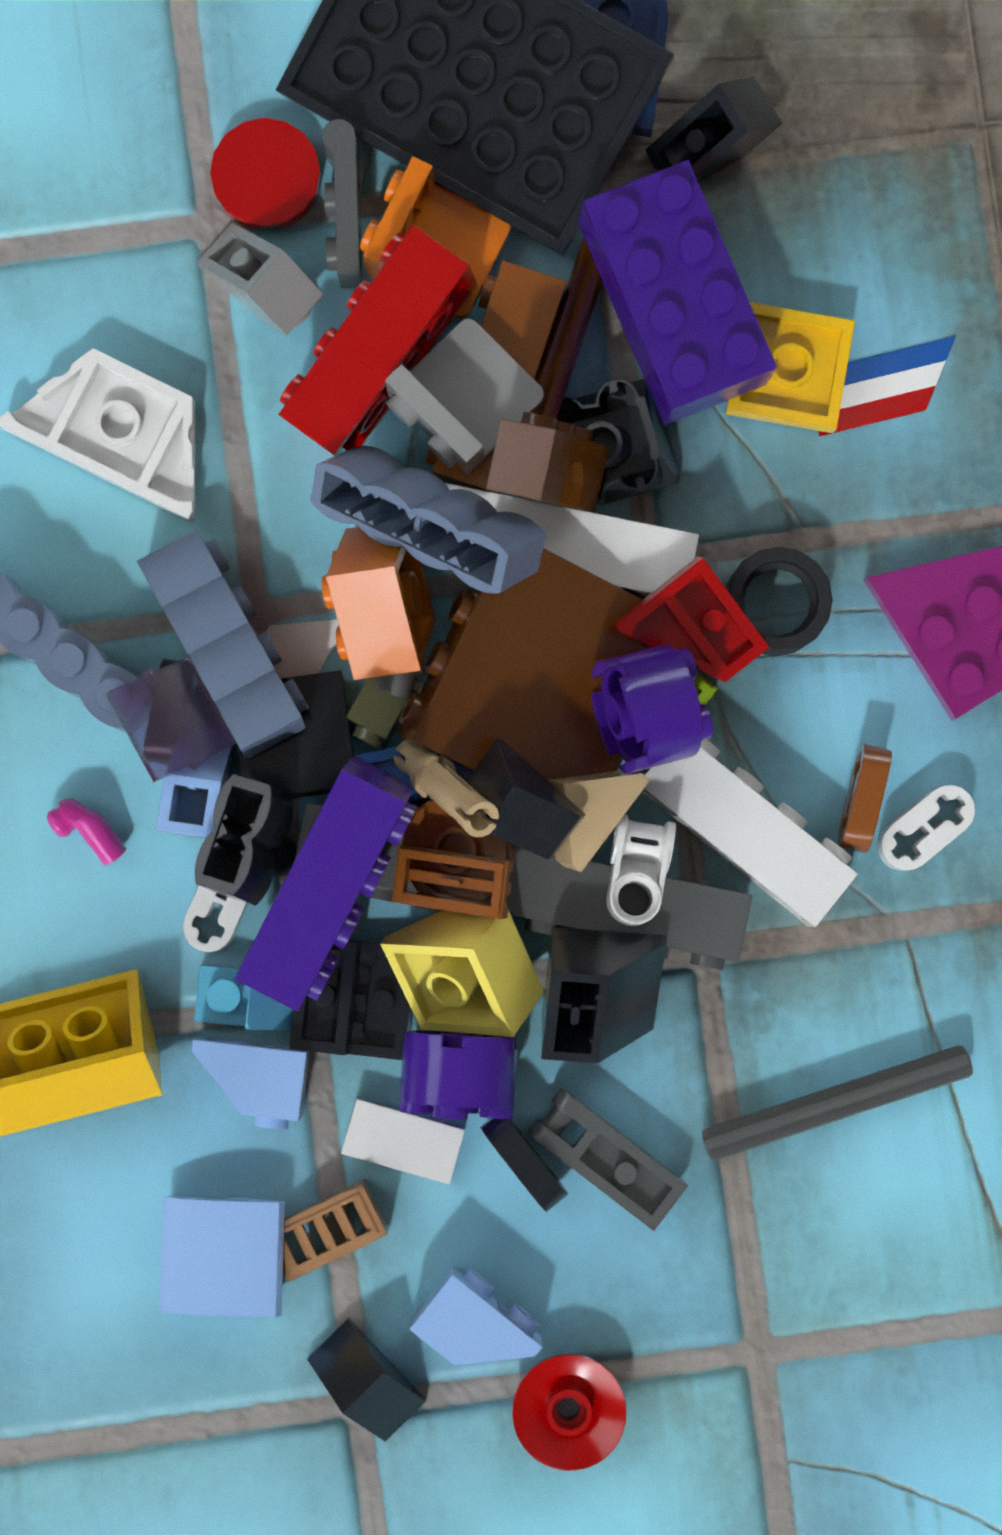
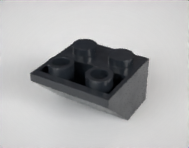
(599, 992)

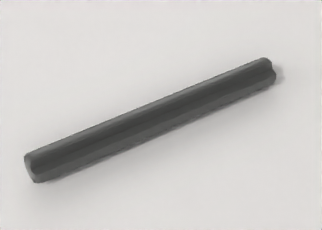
(837, 1102)

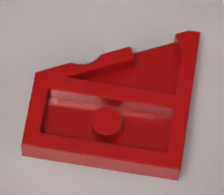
(698, 615)

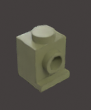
(378, 713)

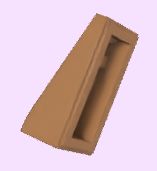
(368, 1211)

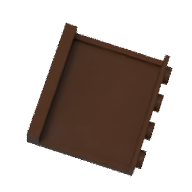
(524, 672)

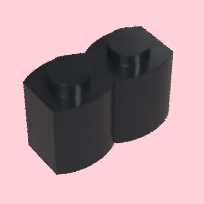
(239, 852)

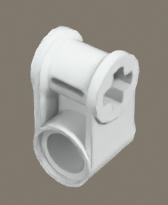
(639, 865)

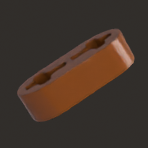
(864, 798)

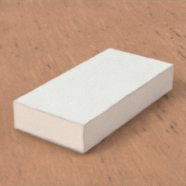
(403, 1141)

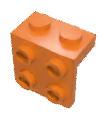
(443, 216)

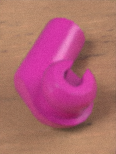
(90, 825)

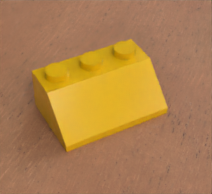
(76, 1052)

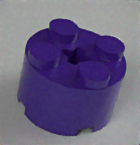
(650, 707)
(458, 1074)

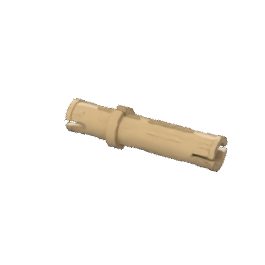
(438, 780)

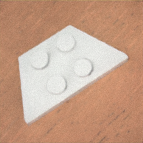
(117, 429)

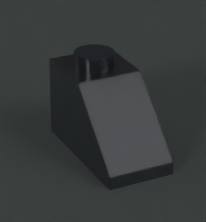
(717, 129)

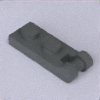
(344, 203)
(609, 1160)

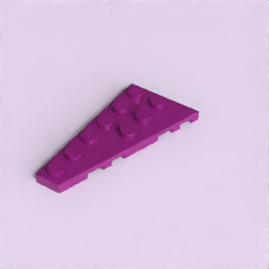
(949, 624)

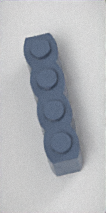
(428, 519)
(222, 643)
(59, 653)

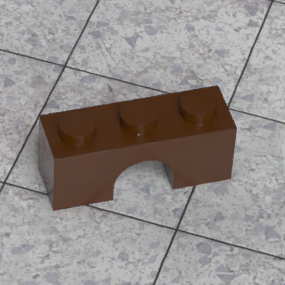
(548, 462)

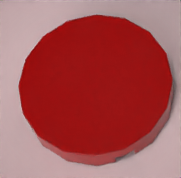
(265, 174)

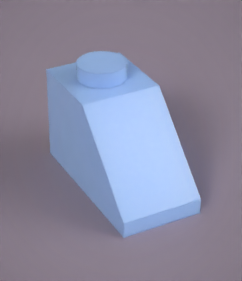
(257, 1077)

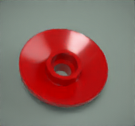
(574, 1440)

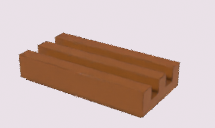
(498, 887)

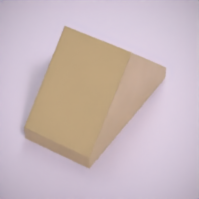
(605, 801)

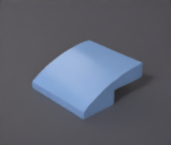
(222, 1256)

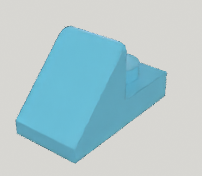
(232, 1003)

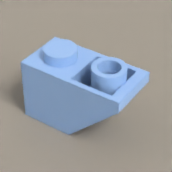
(191, 796)
(471, 1325)

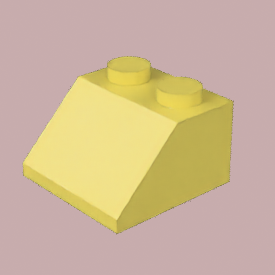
(464, 973)

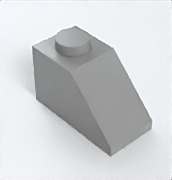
(261, 278)

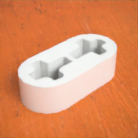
(934, 838)
(229, 918)

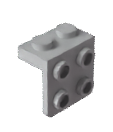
(463, 394)

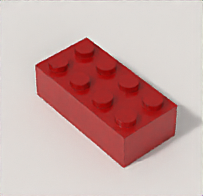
(388, 325)

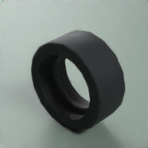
(813, 579)

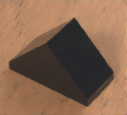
(528, 805)
(364, 1381)

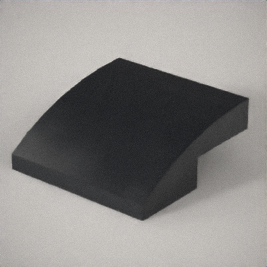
(315, 756)
(358, 1008)

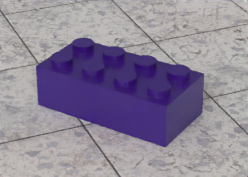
(676, 292)
(321, 889)

